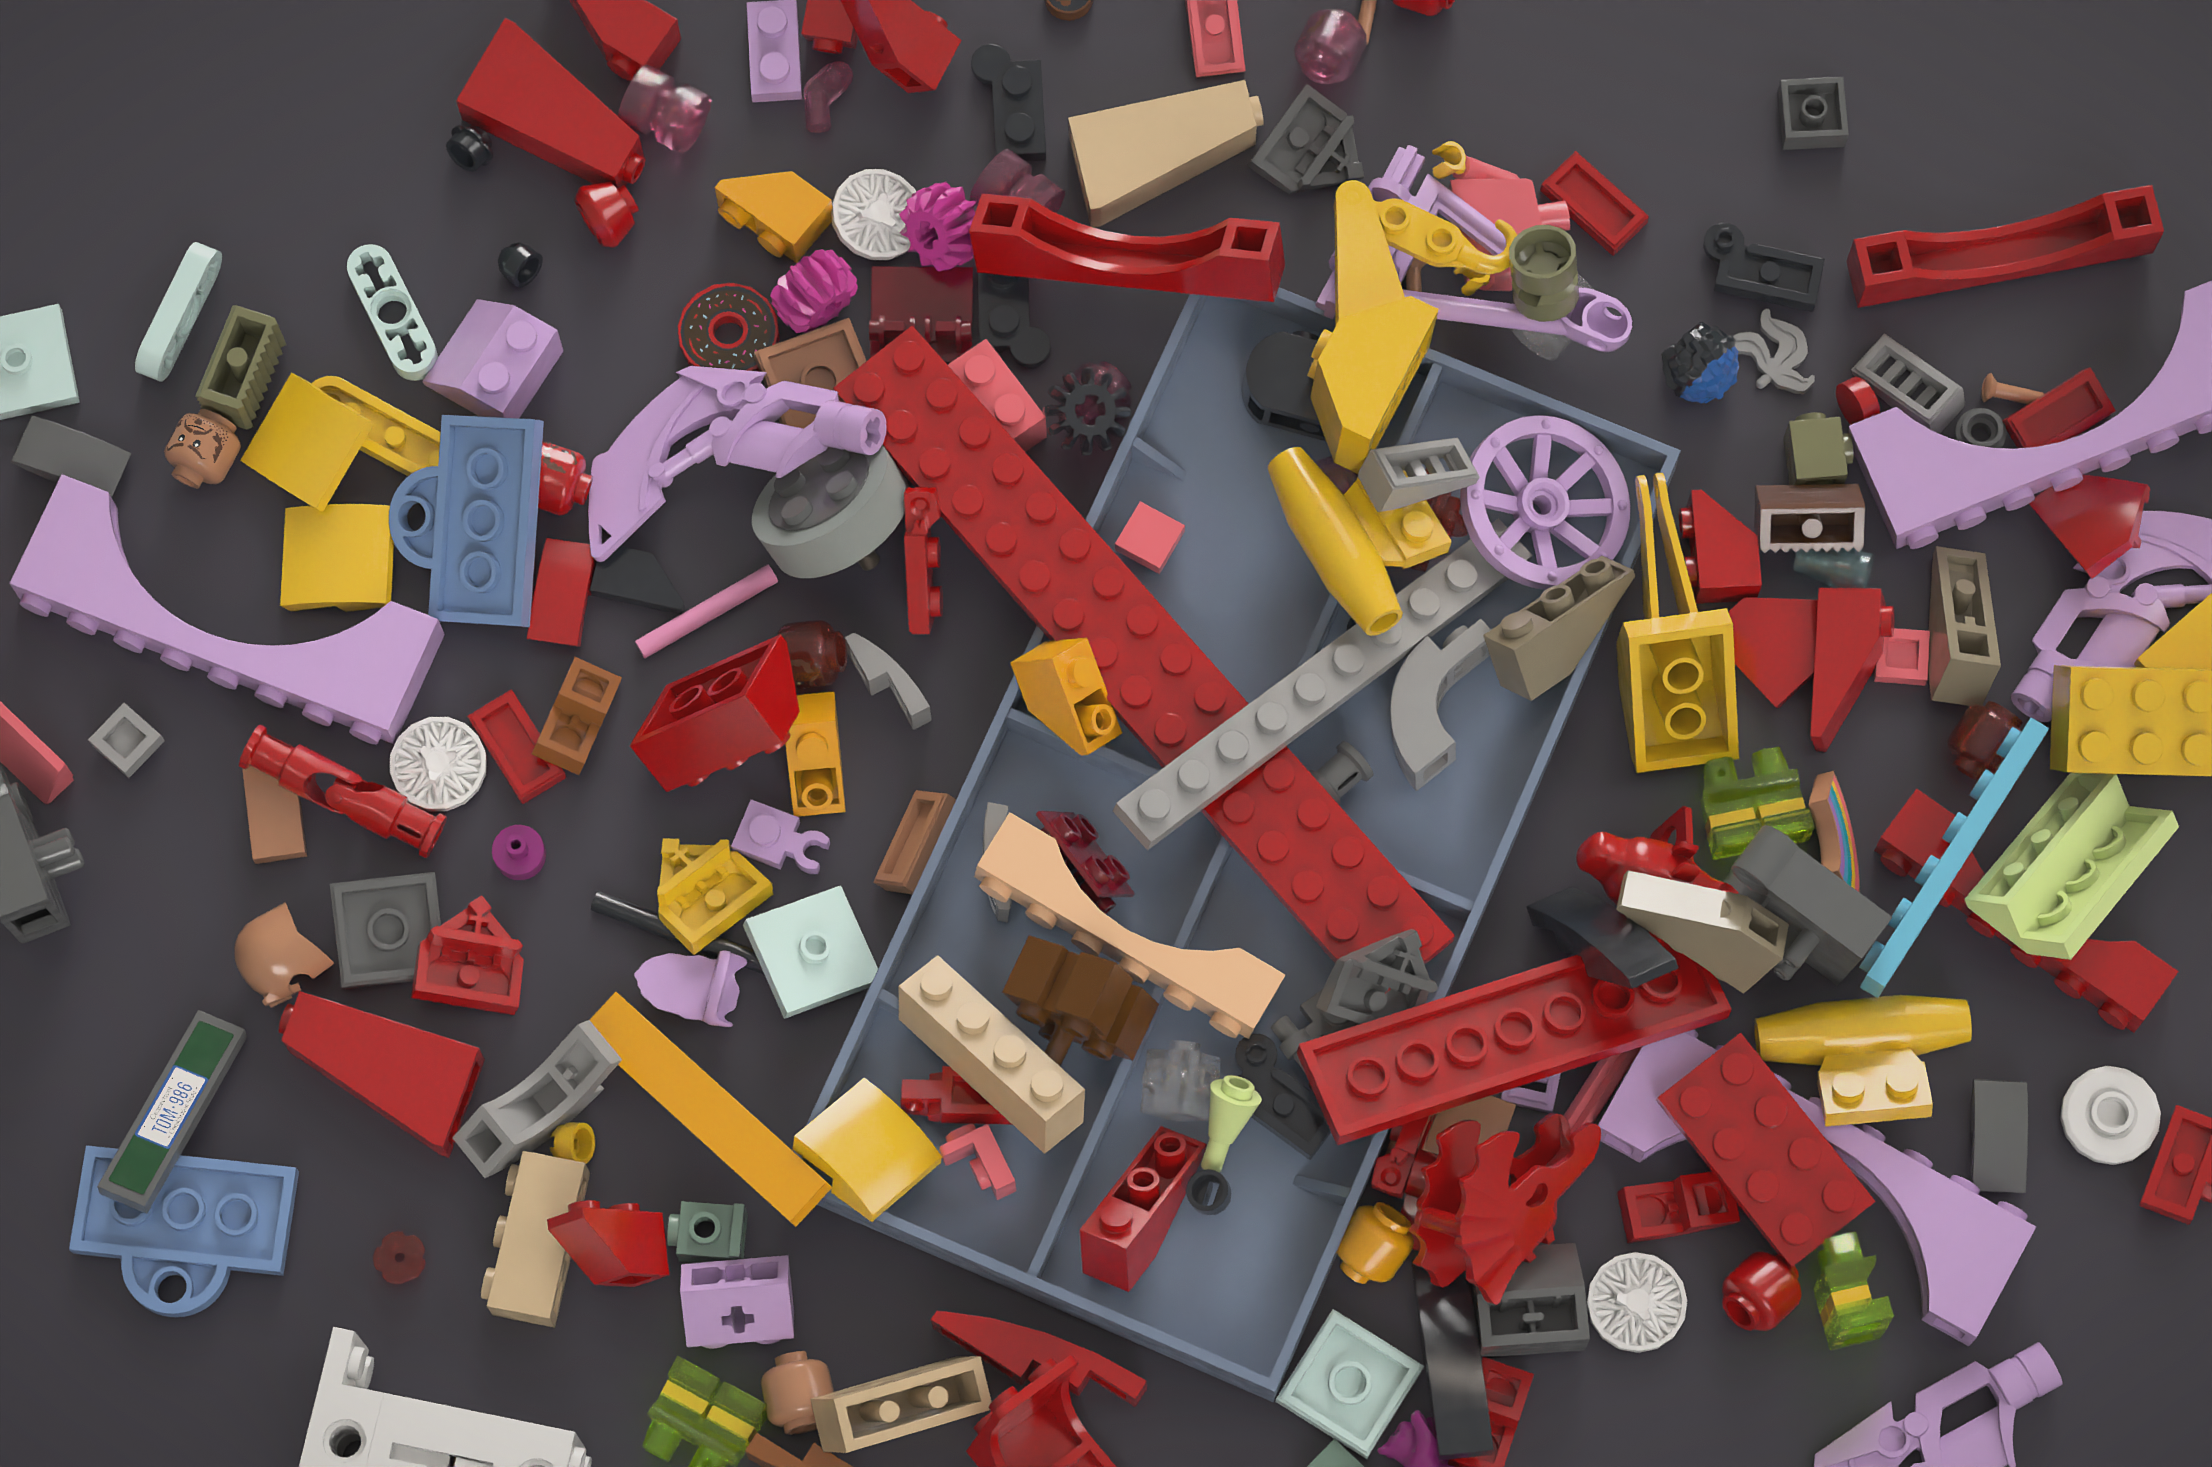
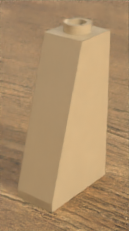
(1157, 144)

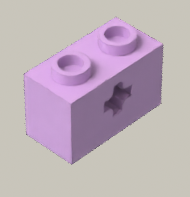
(737, 1301)

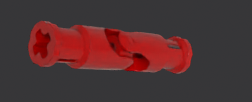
(364, 802)

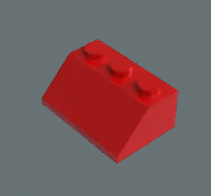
(720, 716)

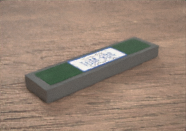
(172, 1111)

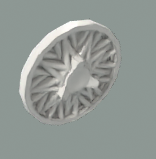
(868, 213)
(438, 764)
(2110, 1115)
(1636, 1302)

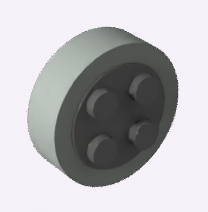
(830, 512)

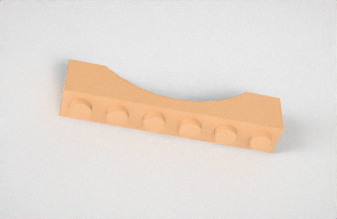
(1221, 983)

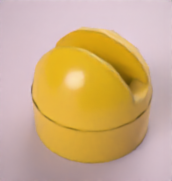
(573, 1142)

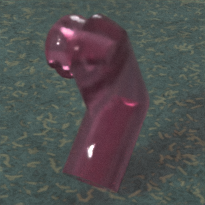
(822, 91)

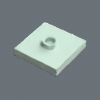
(35, 363)
(811, 951)
(1349, 1383)

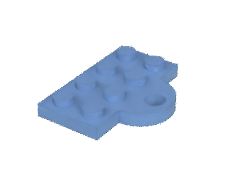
(476, 519)
(200, 1227)

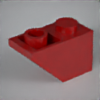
(1722, 551)
(613, 1243)

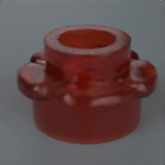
(403, 1271)

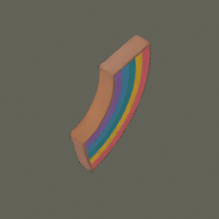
(1834, 829)

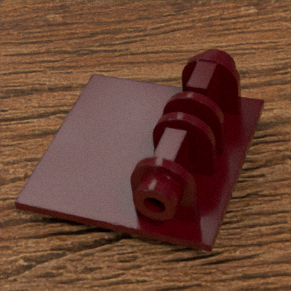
(929, 300)
(1076, 838)

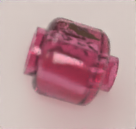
(1330, 46)

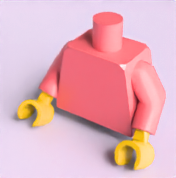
(1496, 196)

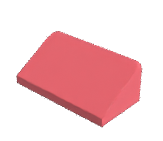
(31, 759)

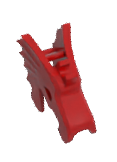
(1473, 1216)

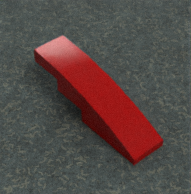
(1020, 1349)

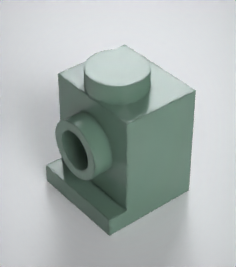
(725, 1242)

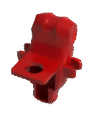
(1611, 856)

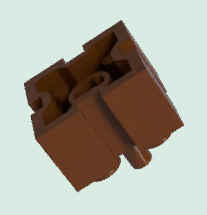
(1079, 1001)

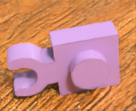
(772, 835)

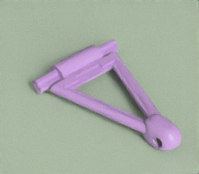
(1586, 324)

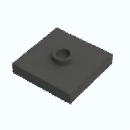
(382, 926)

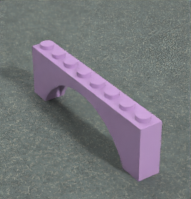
(1939, 482)
(352, 678)
(1956, 1237)

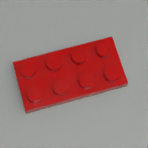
(1765, 1150)

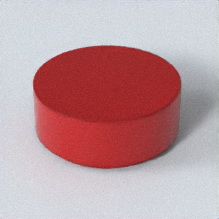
(1856, 400)

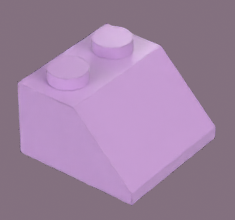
(495, 360)

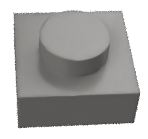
(126, 740)

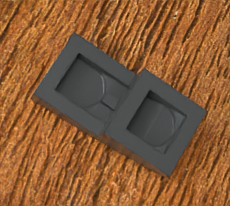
(58, 450)
(1999, 1135)

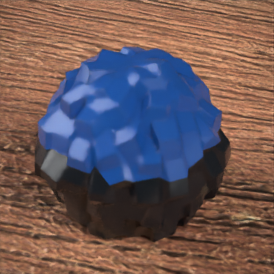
(1701, 364)

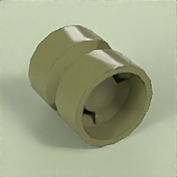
(1544, 273)

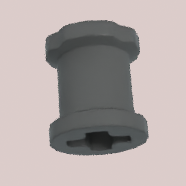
(1343, 771)

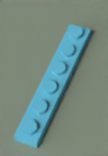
(1939, 873)

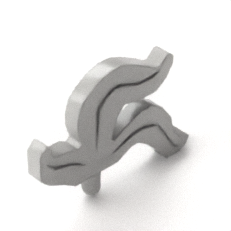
(1790, 354)

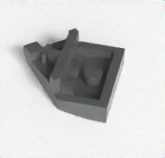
(1309, 146)
(1362, 977)

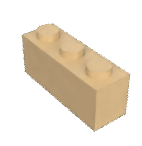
(530, 1261)
(901, 1404)

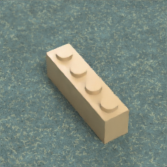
(991, 1054)

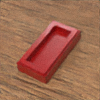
(1595, 203)
(2060, 412)
(510, 741)

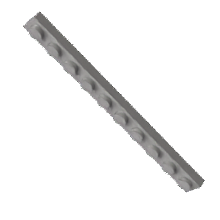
(1307, 696)

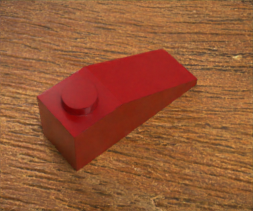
(629, 33)
(1846, 653)

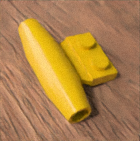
(1352, 540)
(1867, 1051)

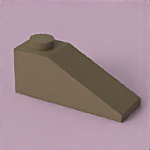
(1961, 628)

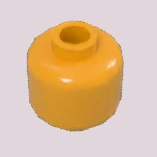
(1375, 1243)

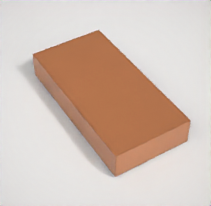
(273, 819)
(914, 841)

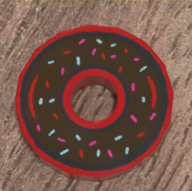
(724, 305)

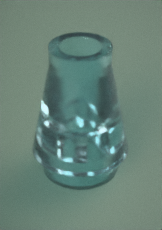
(1836, 568)

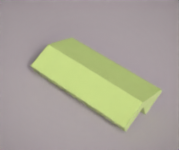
(2070, 865)

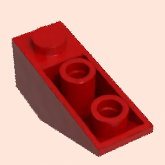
(903, 41)
(1139, 1209)

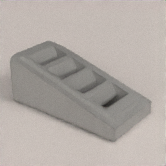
(1938, 385)
(1390, 489)

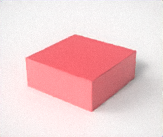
(1149, 537)
(1904, 658)

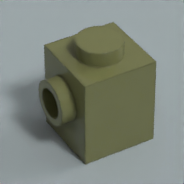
(1817, 450)

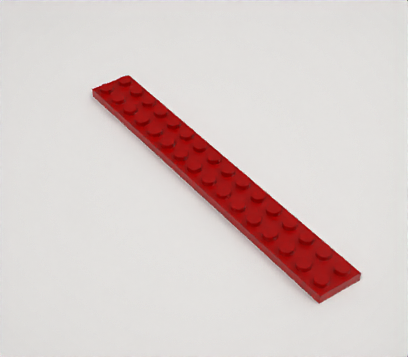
(1150, 667)

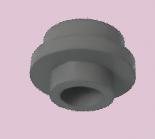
(1985, 420)

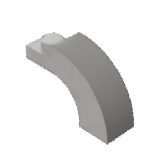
(1424, 678)
(540, 1103)

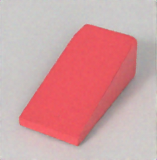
(1215, 37)

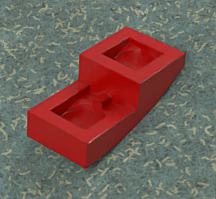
(561, 592)
(1676, 1207)
(1506, 1396)

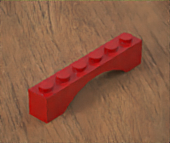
(1031, 241)
(1928, 263)
(2112, 975)

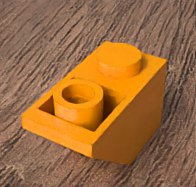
(778, 208)
(1067, 693)
(815, 757)

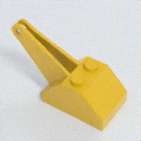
(1675, 668)

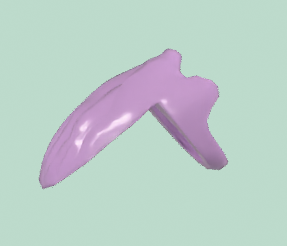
(692, 985)

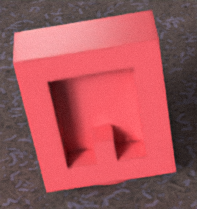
(988, 1166)

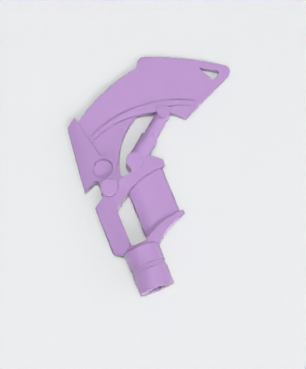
(636, 466)
(2128, 622)
(1979, 1443)

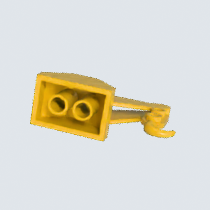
(1378, 331)

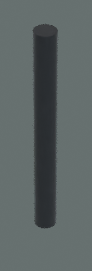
(649, 921)

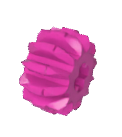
(939, 225)
(814, 291)

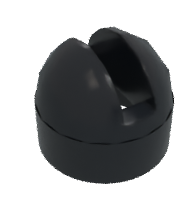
(519, 263)
(1200, 1189)

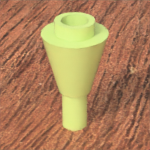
(1230, 1108)

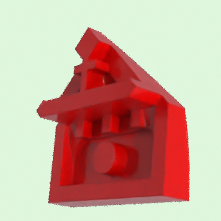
(2095, 519)
(1775, 644)
(470, 963)

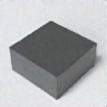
(1812, 113)

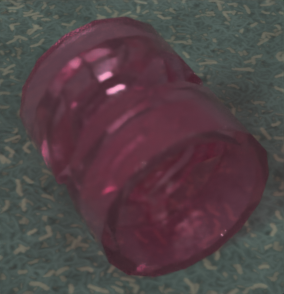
(659, 106)
(1013, 177)

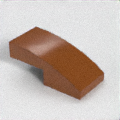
(576, 716)
(770, 1455)

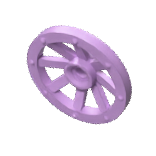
(1549, 496)

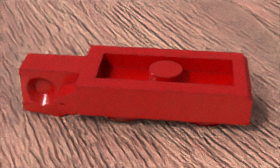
(921, 556)
(948, 1099)
(1394, 1168)

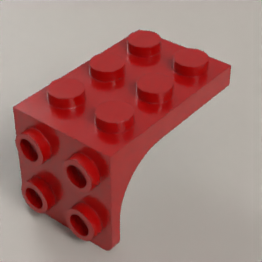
(1036, 1425)

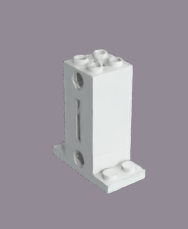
(414, 1431)

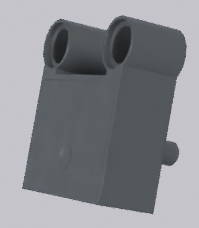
(28, 868)
(1825, 915)

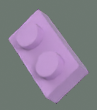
(774, 50)

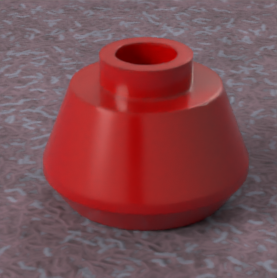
(606, 211)

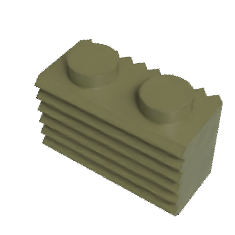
(241, 366)

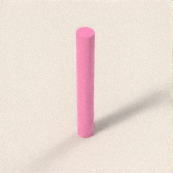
(706, 611)

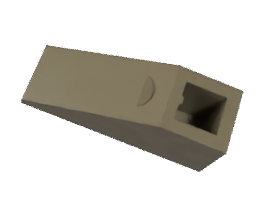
(1553, 632)
(1710, 926)

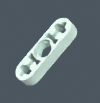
(390, 277)
(178, 311)

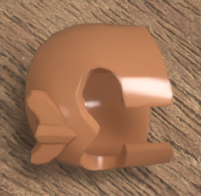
(273, 953)

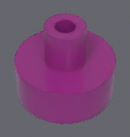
(521, 862)

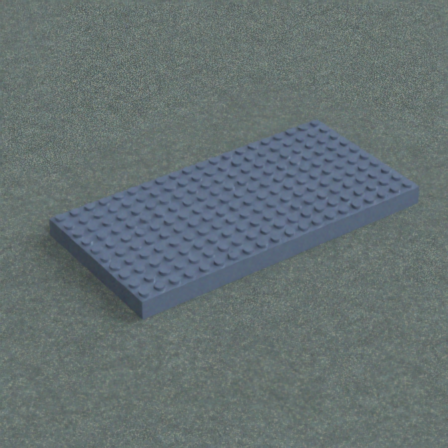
(1240, 1283)

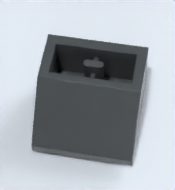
(1539, 1309)

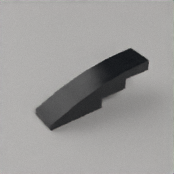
(1607, 940)
(1453, 1366)

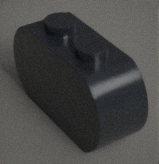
(1278, 385)

